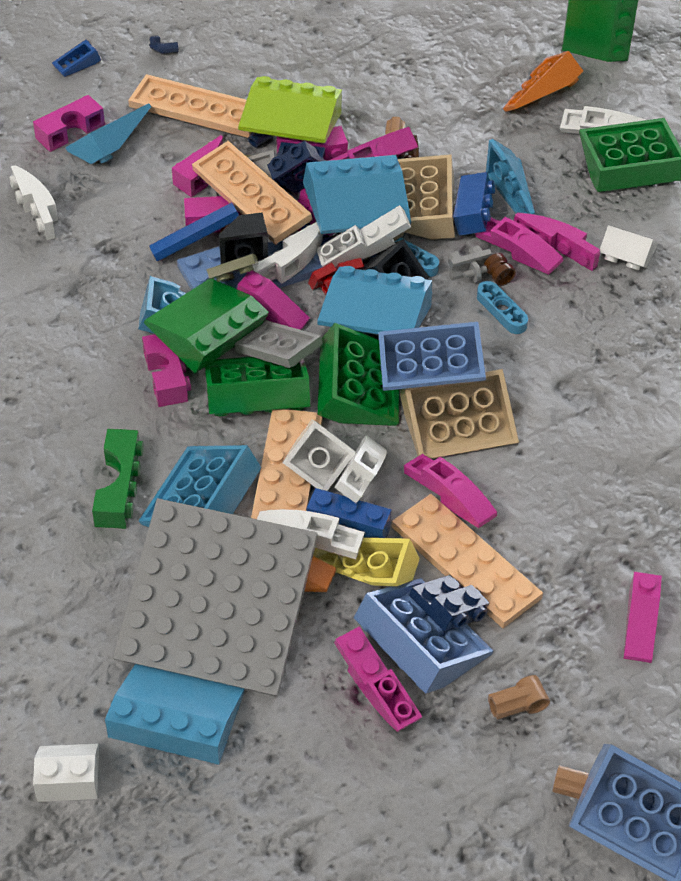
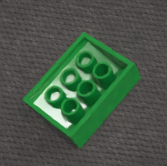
(600, 28)
(631, 154)
(206, 322)
(352, 380)
(255, 385)

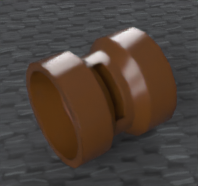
(501, 271)

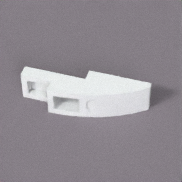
(593, 117)
(34, 198)
(366, 241)
(295, 255)
(361, 469)
(331, 535)

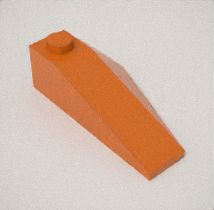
(547, 78)

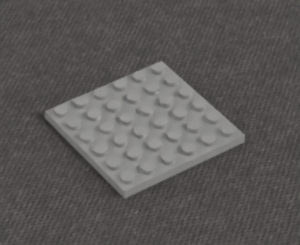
(216, 597)

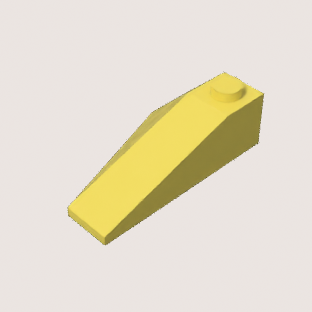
(378, 561)

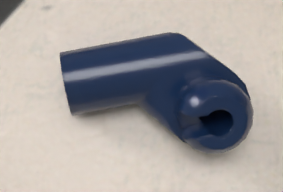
(163, 48)

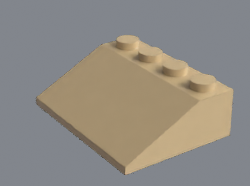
(430, 195)
(460, 416)

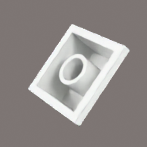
(627, 247)
(318, 456)
(66, 772)

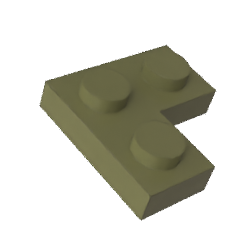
(227, 270)

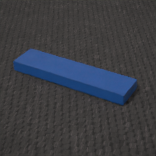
(194, 232)

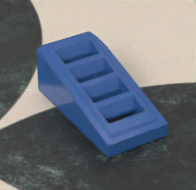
(82, 55)

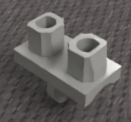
(468, 265)

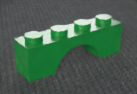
(113, 503)

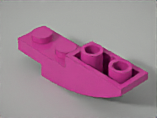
(394, 143)
(563, 238)
(522, 243)
(456, 489)
(377, 682)

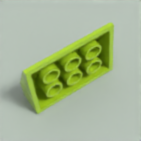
(291, 109)

